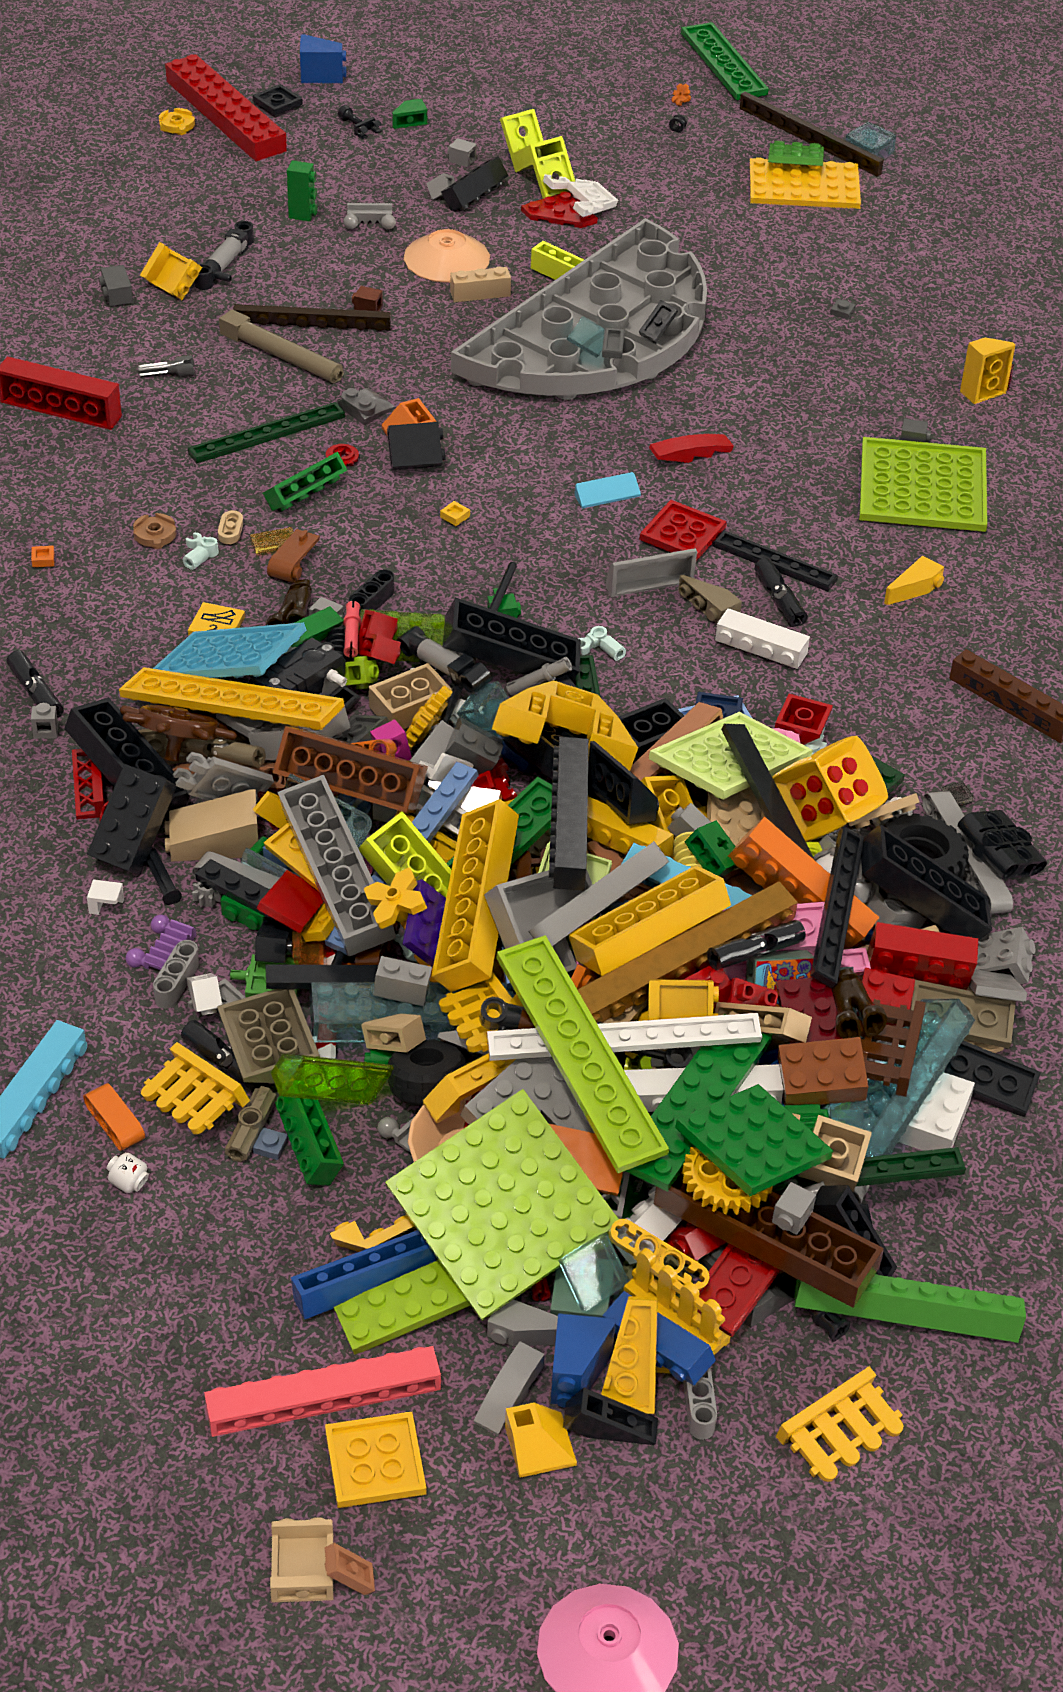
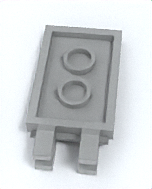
(219, 778)

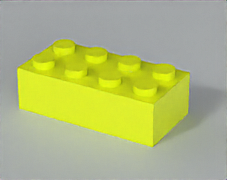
(402, 846)

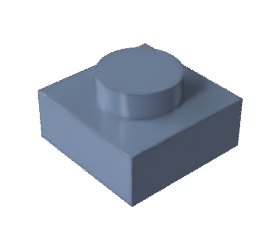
(270, 1143)

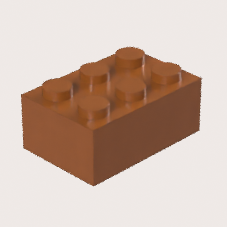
(823, 1072)

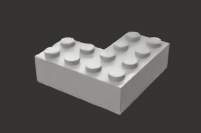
(524, 904)
(542, 1084)

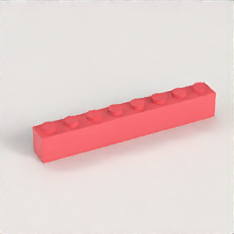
(322, 1390)

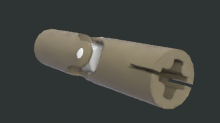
(230, 751)

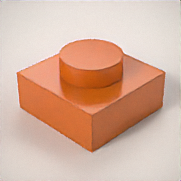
(42, 556)

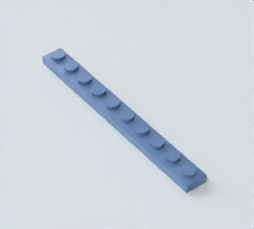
(430, 818)

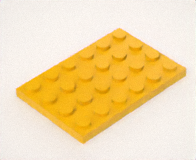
(805, 185)

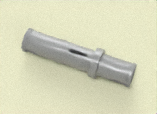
(547, 672)

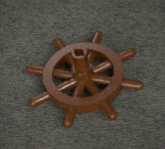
(177, 725)

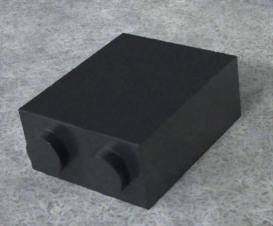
(415, 445)

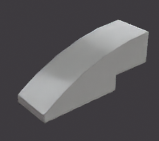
(509, 1387)

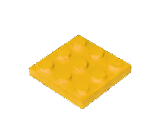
(375, 1459)

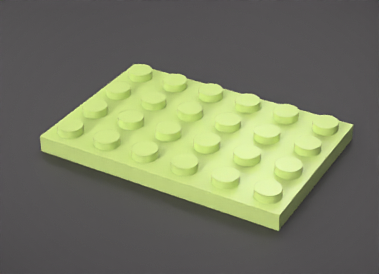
(710, 763)

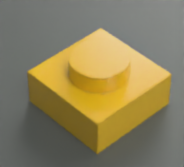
(455, 513)

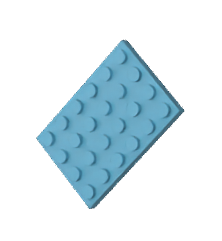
(232, 651)

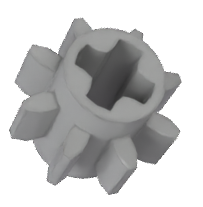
(206, 896)

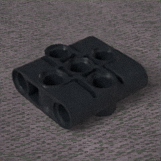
(1002, 844)

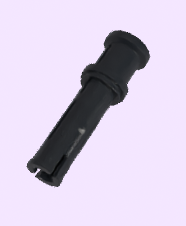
(820, 1318)

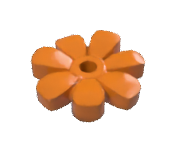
(681, 95)

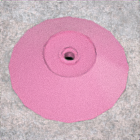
(581, 1660)

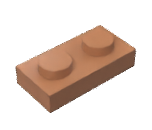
(349, 1569)

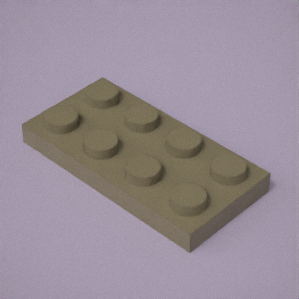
(992, 1015)

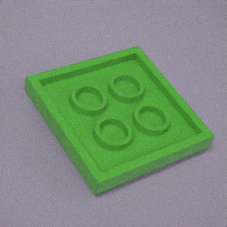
(796, 153)

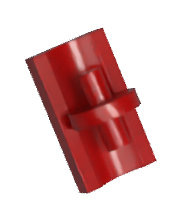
(752, 994)

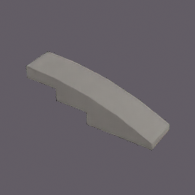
(434, 745)

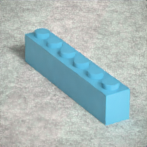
(37, 1081)

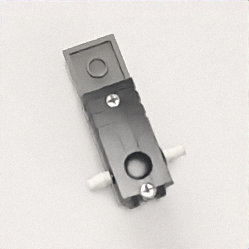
(306, 668)

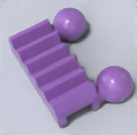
(170, 934)

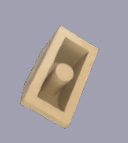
(394, 1032)

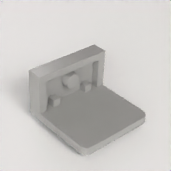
(1007, 950)

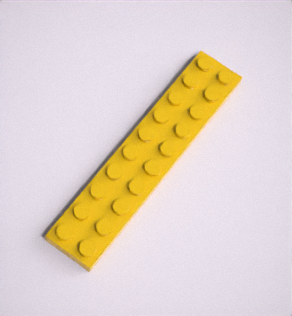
(232, 698)

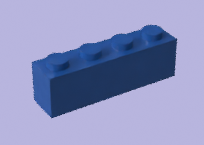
(676, 1348)

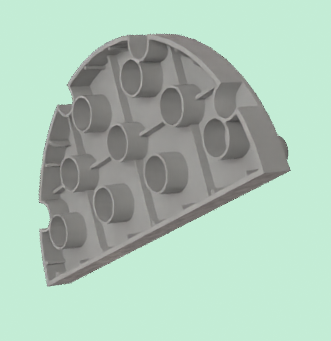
(615, 290)

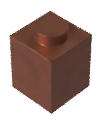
(367, 299)

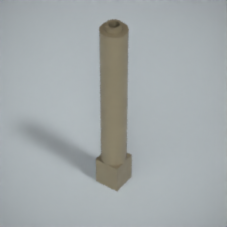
(238, 328)

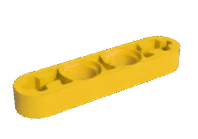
(661, 1250)

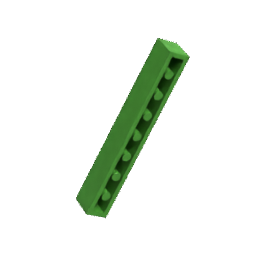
(927, 1307)

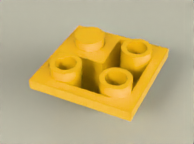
(538, 1439)

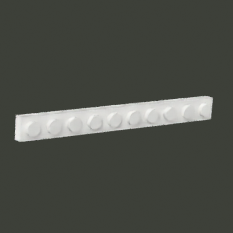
(638, 1035)

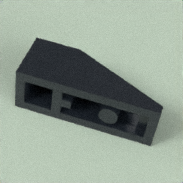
(608, 1419)

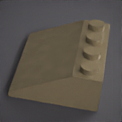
(263, 1030)

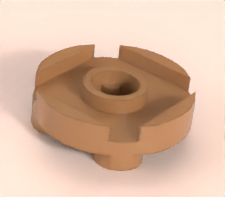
(154, 531)

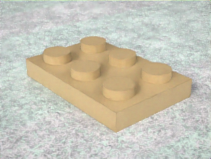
(885, 811)

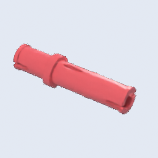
(352, 622)

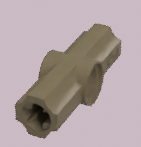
(250, 1124)

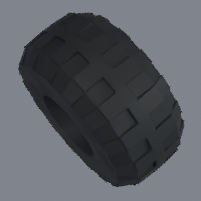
(422, 1069)

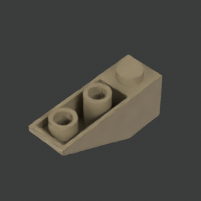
(708, 597)

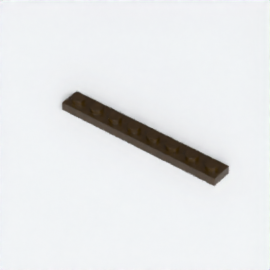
(316, 317)

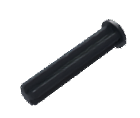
(170, 893)

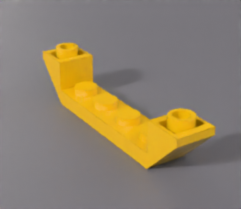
(460, 1084)
(350, 1237)

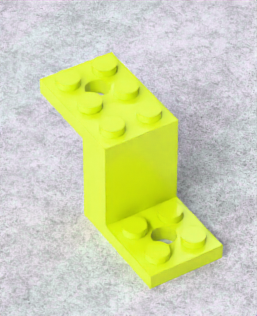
(532, 151)

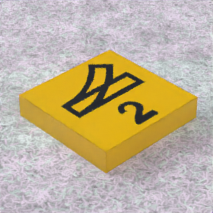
(216, 617)

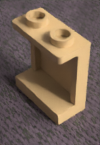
(300, 1560)

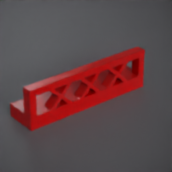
(96, 785)

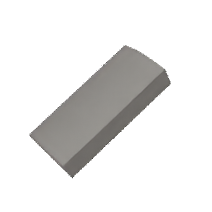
(650, 572)

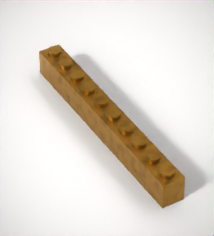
(686, 952)

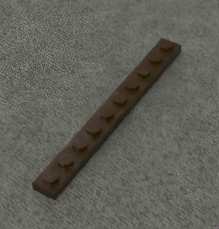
(811, 133)

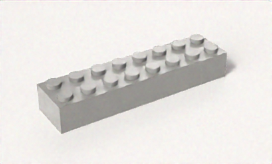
(334, 863)

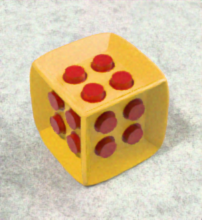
(831, 787)

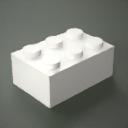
(940, 1114)

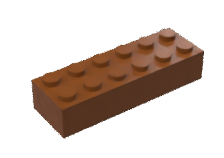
(351, 769)

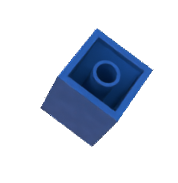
(321, 60)
(580, 1354)

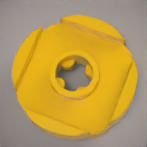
(177, 122)

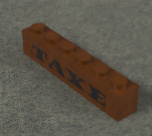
(1009, 693)

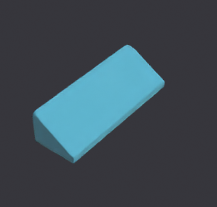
(607, 490)

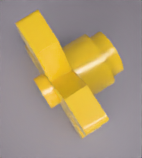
(395, 900)

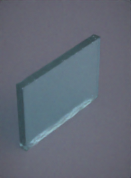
(587, 336)

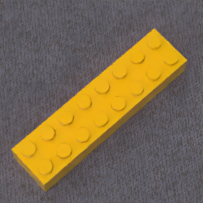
(467, 927)

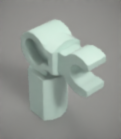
(202, 549)
(599, 637)

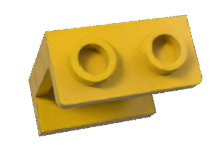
(170, 271)
(681, 998)

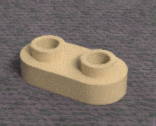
(230, 527)

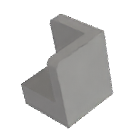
(438, 184)

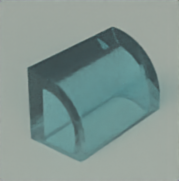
(483, 705)

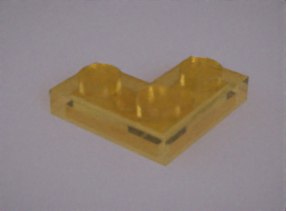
(270, 540)

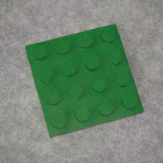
(754, 1139)

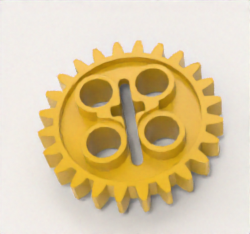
(427, 716)
(715, 1186)

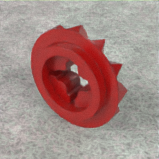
(350, 452)

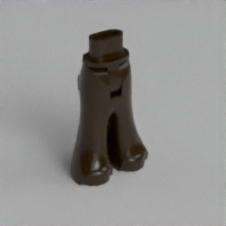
(294, 604)
(851, 993)

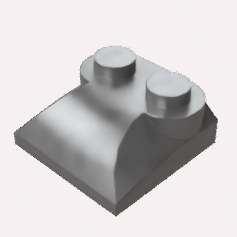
(364, 405)

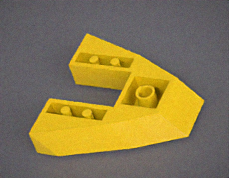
(569, 708)

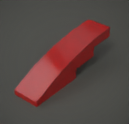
(686, 447)

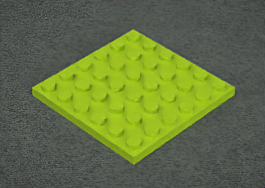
(923, 484)
(501, 1203)

